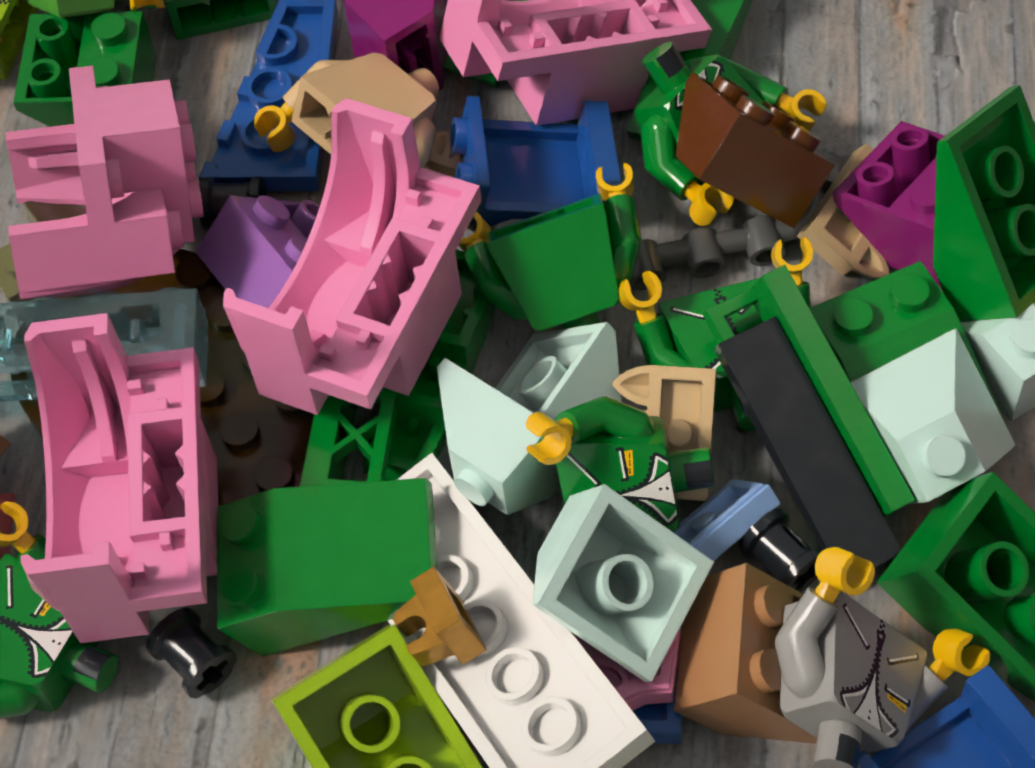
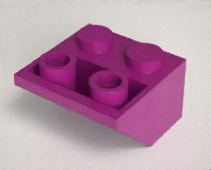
(401, 31)
(894, 196)

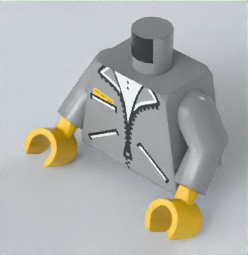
(854, 674)

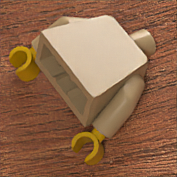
(364, 79)

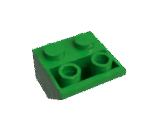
(111, 42)

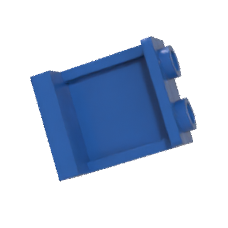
(531, 166)
(975, 731)

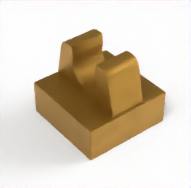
(445, 621)

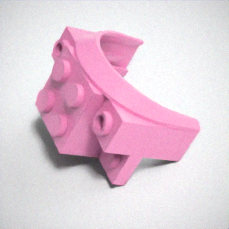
(568, 49)
(130, 169)
(371, 275)
(123, 479)

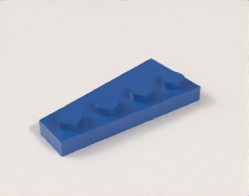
(292, 43)

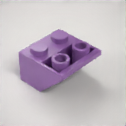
(257, 244)

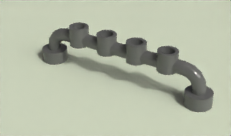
(705, 248)

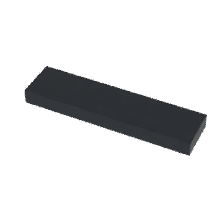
(805, 443)

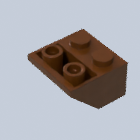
(749, 149)

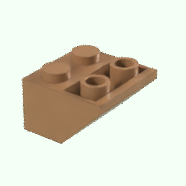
(730, 657)

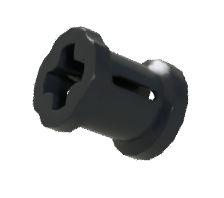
(216, 194)
(781, 550)
(191, 652)

